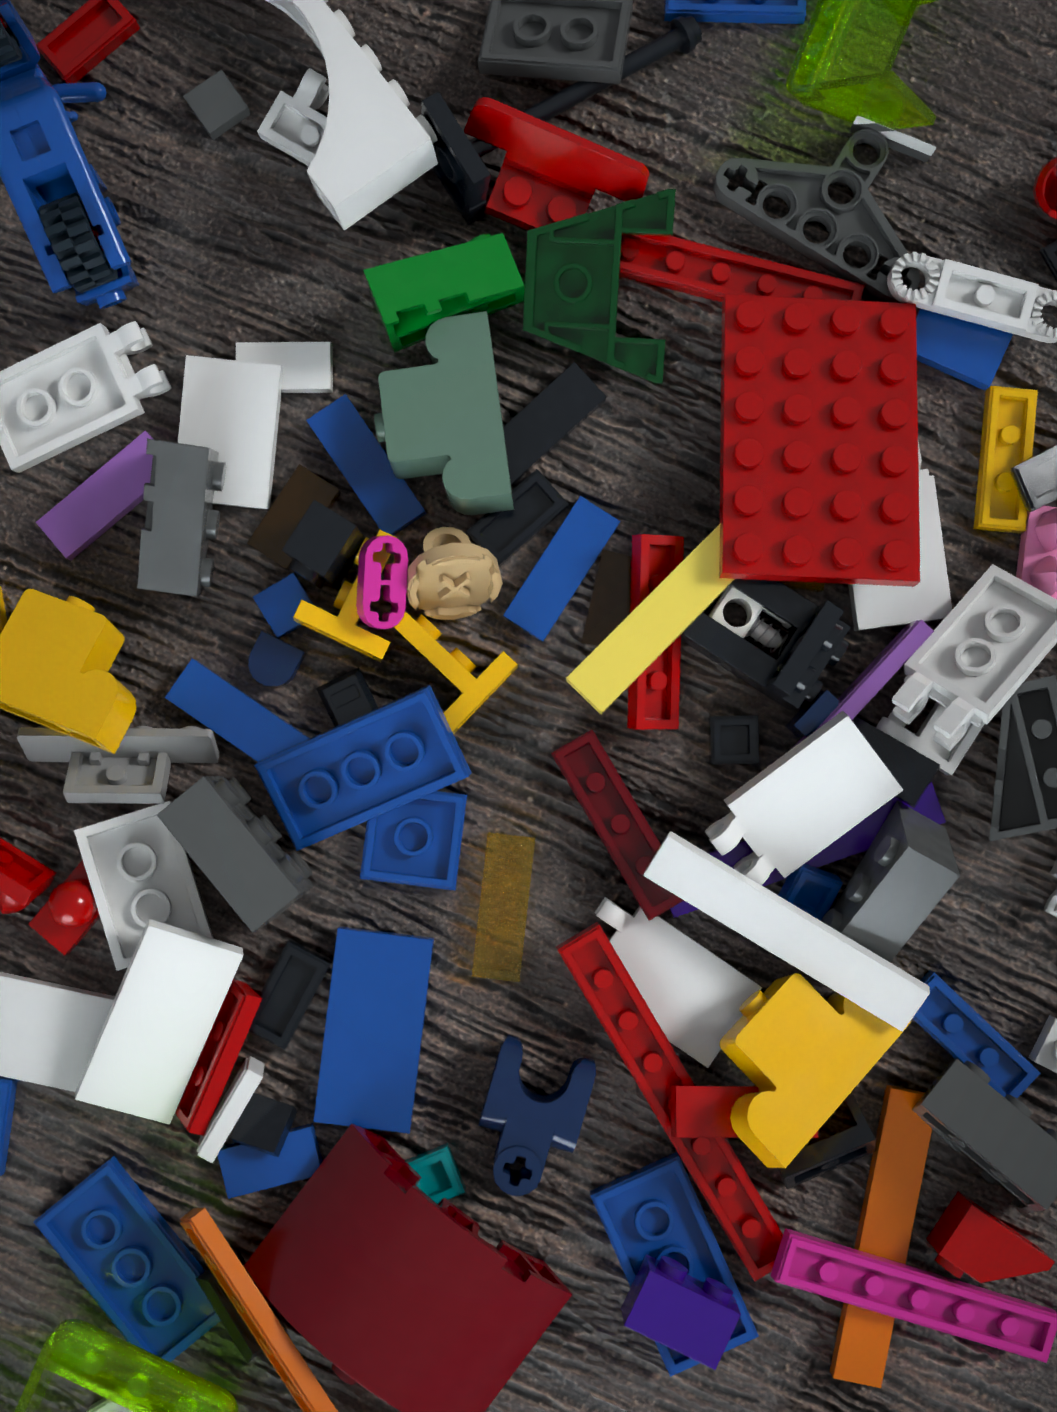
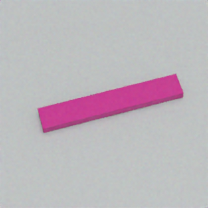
(914, 1295)

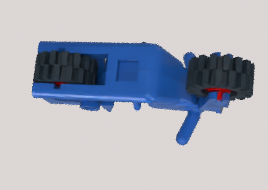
(50, 176)

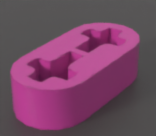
(393, 584)

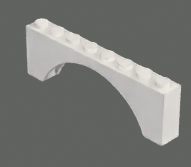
(369, 135)

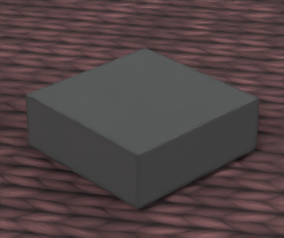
(217, 104)

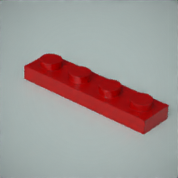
(656, 692)

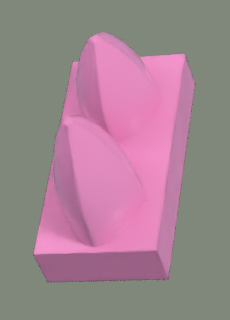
(1039, 551)

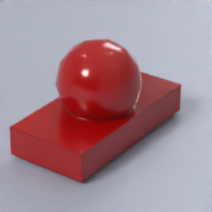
(68, 912)

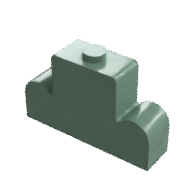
(450, 417)

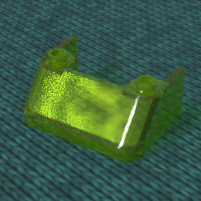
(849, 62)
(119, 1374)

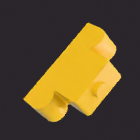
(58, 668)
(802, 1059)

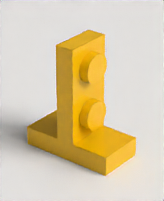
(343, 627)
(456, 669)

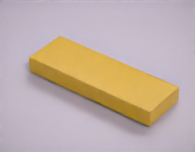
(1004, 444)

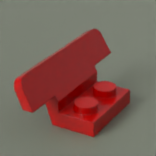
(548, 169)

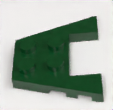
(576, 282)

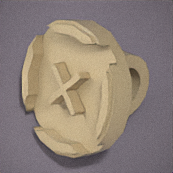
(452, 576)

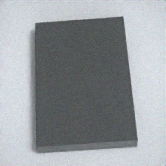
(556, 39)

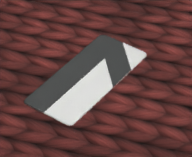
(896, 140)

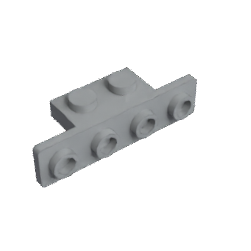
(133, 774)

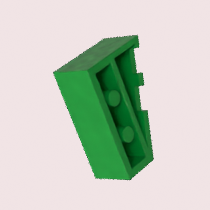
(444, 284)

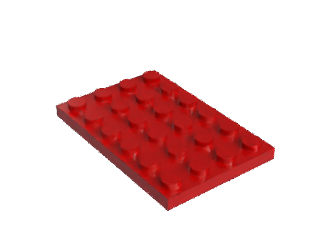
(819, 441)

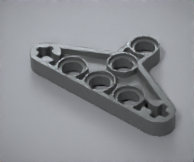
(806, 195)

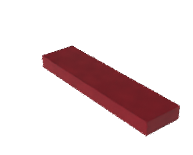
(614, 818)

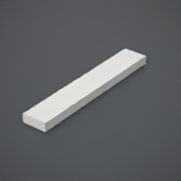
(787, 931)

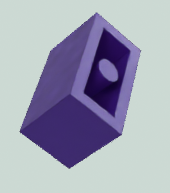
(681, 1310)

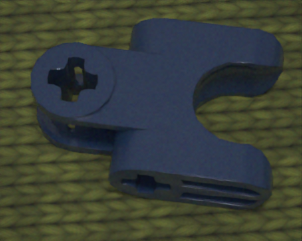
(530, 1120)

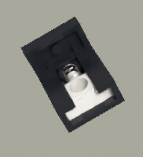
(793, 673)

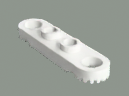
(976, 296)

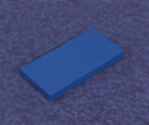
(363, 768)
(373, 1029)
(660, 1216)
(130, 1262)

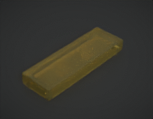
(503, 906)

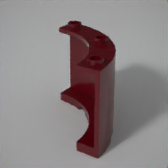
(402, 1284)

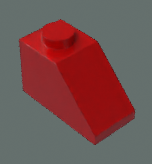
(983, 1245)

